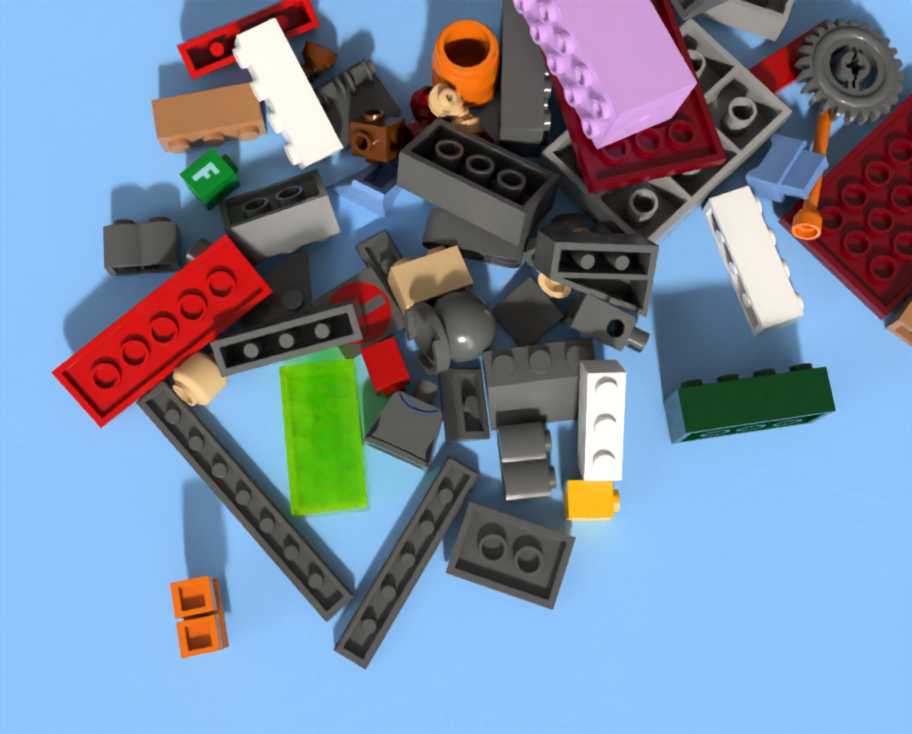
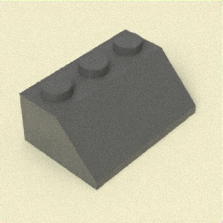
(280, 217)
(534, 382)

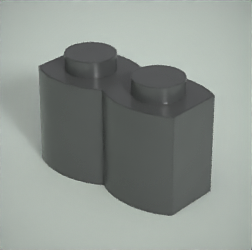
(142, 247)
(524, 461)

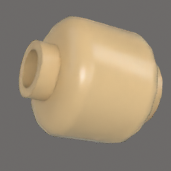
(199, 379)

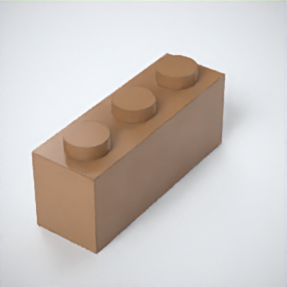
(208, 118)

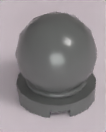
(452, 329)

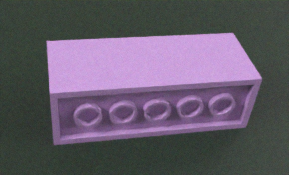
(611, 62)

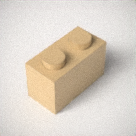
(428, 277)

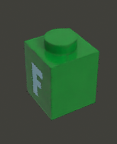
(211, 178)

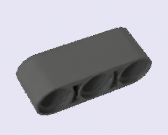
(473, 241)

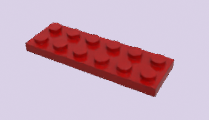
(163, 331)

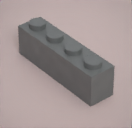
(289, 336)

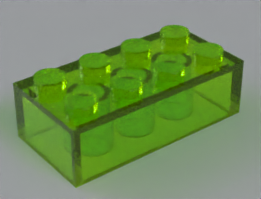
(324, 439)

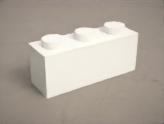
(601, 420)

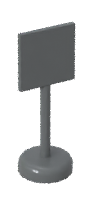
(529, 311)

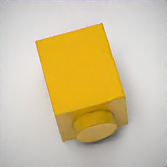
(590, 500)

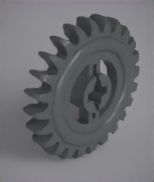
(840, 85)

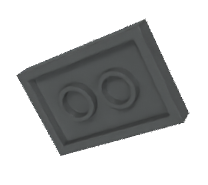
(510, 555)

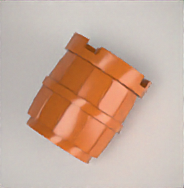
(468, 61)

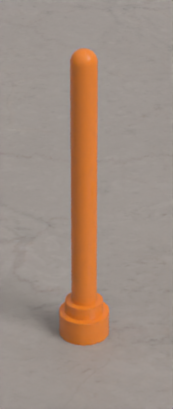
(808, 222)

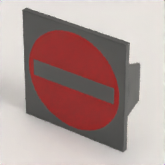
(377, 306)

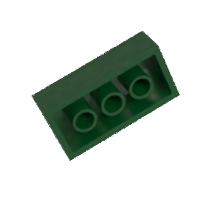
(749, 403)

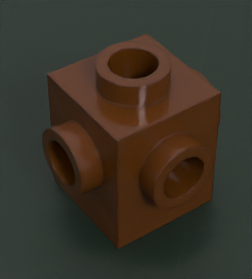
(377, 136)

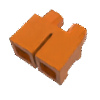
(202, 612)

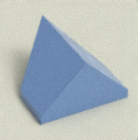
(371, 187)

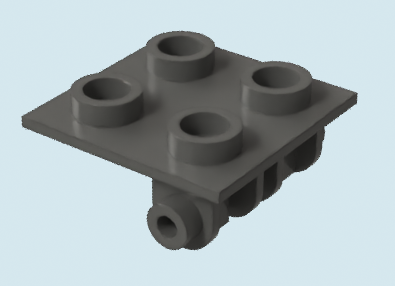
(351, 94)

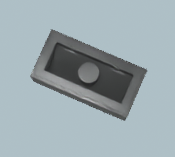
(463, 405)

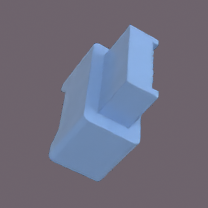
(786, 170)

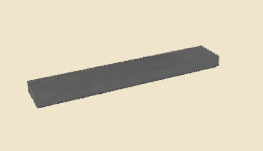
(406, 562)

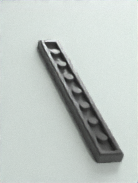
(246, 500)

